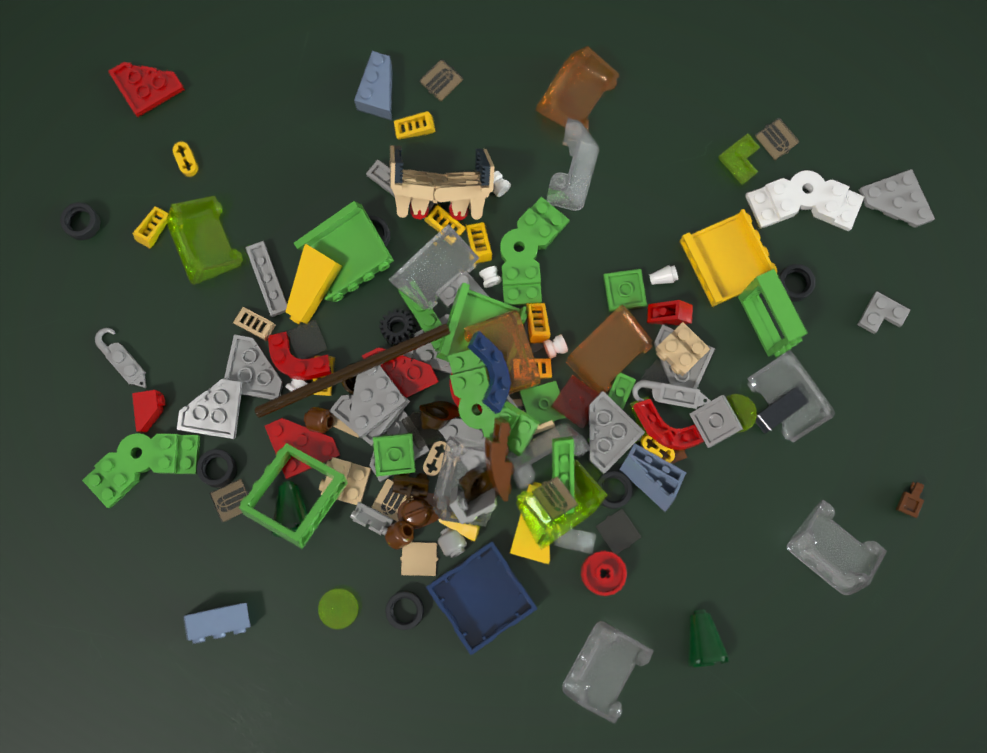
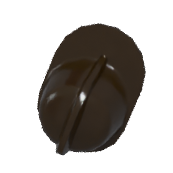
(437, 414)
(475, 483)

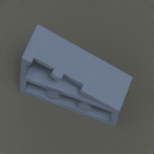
(376, 86)
(653, 475)
(216, 622)

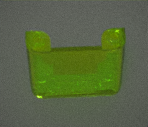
(201, 239)
(546, 531)

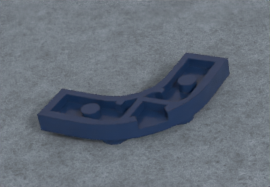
(497, 368)

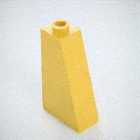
(311, 284)
(524, 543)

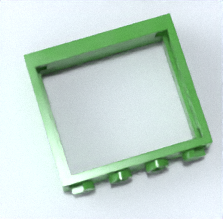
(781, 308)
(318, 511)

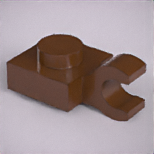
(910, 502)

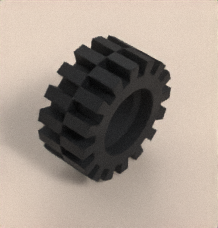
(393, 318)

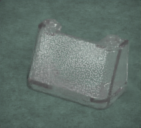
(571, 189)
(434, 268)
(780, 378)
(539, 448)
(458, 459)
(835, 552)
(604, 669)

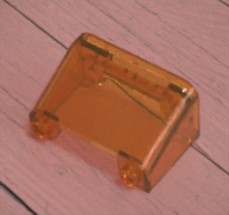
(577, 88)
(510, 338)
(609, 349)

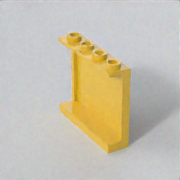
(727, 257)

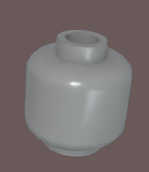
(452, 542)

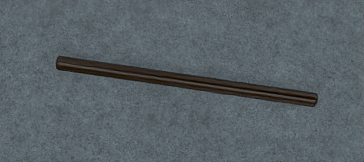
(352, 370)

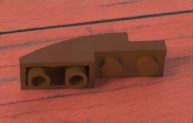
(497, 465)

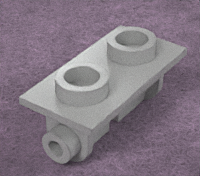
(377, 520)

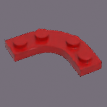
(294, 367)
(664, 434)

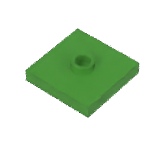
(625, 289)
(538, 402)
(394, 454)

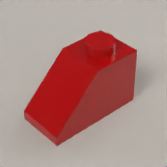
(670, 313)
(147, 409)

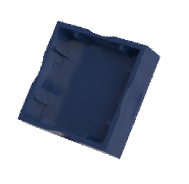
(481, 598)

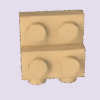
(682, 349)
(356, 476)

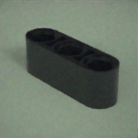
(781, 410)

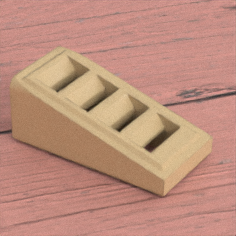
(265, 332)

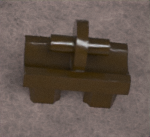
(411, 486)

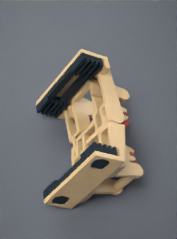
(457, 187)

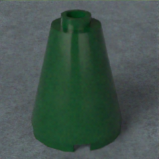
(289, 507)
(704, 641)

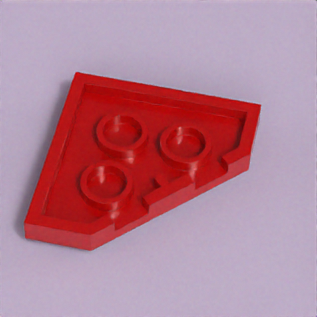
(145, 86)
(407, 373)
(311, 443)

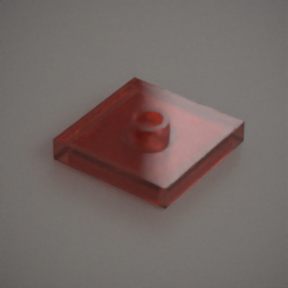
(574, 401)

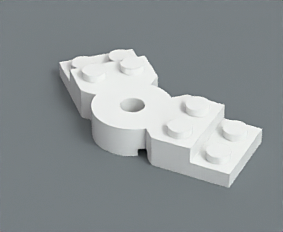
(784, 198)

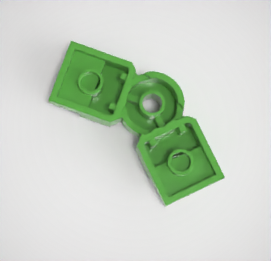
(521, 270)
(470, 384)
(120, 471)

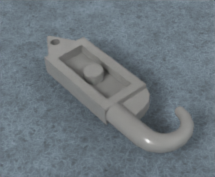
(121, 360)
(671, 394)

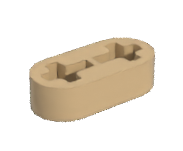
(430, 458)

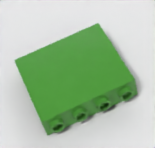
(351, 242)
(469, 309)

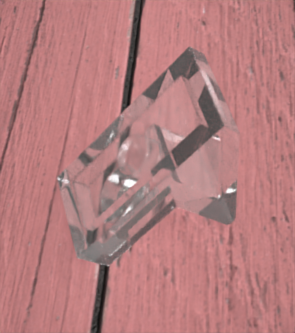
(577, 540)

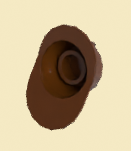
(418, 511)

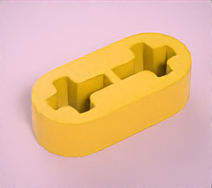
(189, 157)
(656, 450)

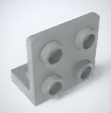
(469, 510)

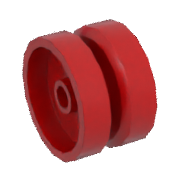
(615, 573)

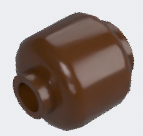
(318, 419)
(399, 534)

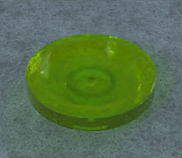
(745, 410)
(347, 607)

